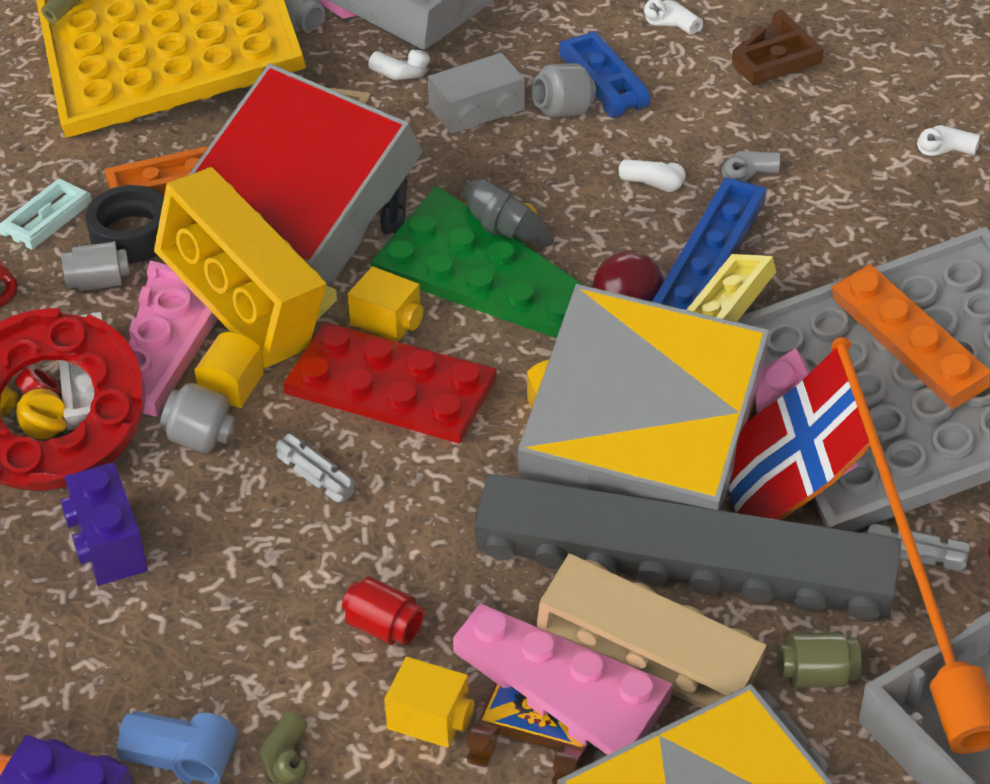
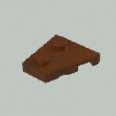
(776, 51)

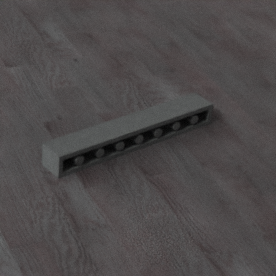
(690, 546)

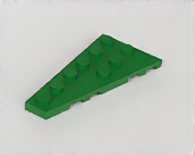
(463, 263)

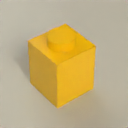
(385, 304)
(428, 702)

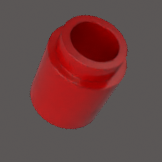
(382, 611)

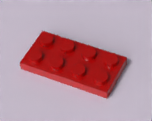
(391, 382)

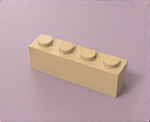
(649, 632)

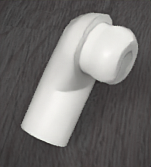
(672, 14)
(400, 70)
(945, 139)
(655, 174)

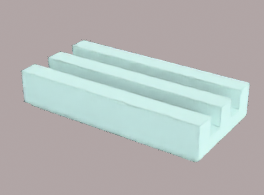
(50, 216)

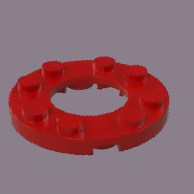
(113, 411)

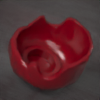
(629, 275)

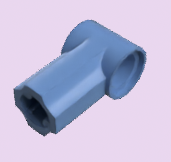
(188, 748)

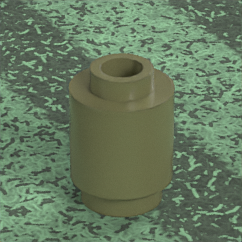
(819, 659)

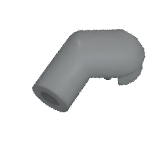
(748, 163)

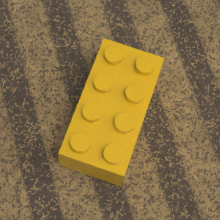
(238, 265)

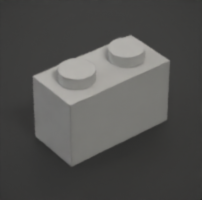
(476, 93)

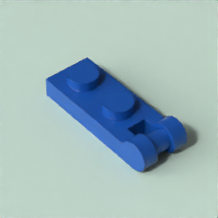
(608, 73)

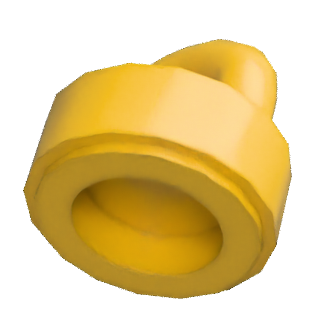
(41, 414)

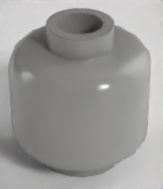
(563, 90)
(197, 418)

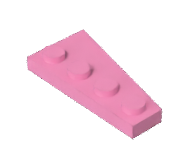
(166, 333)
(583, 689)

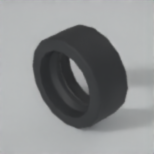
(124, 203)

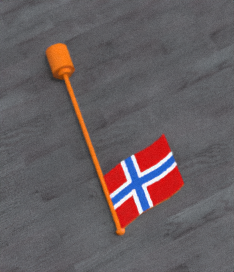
(805, 447)

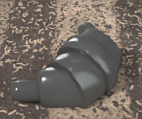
(505, 214)

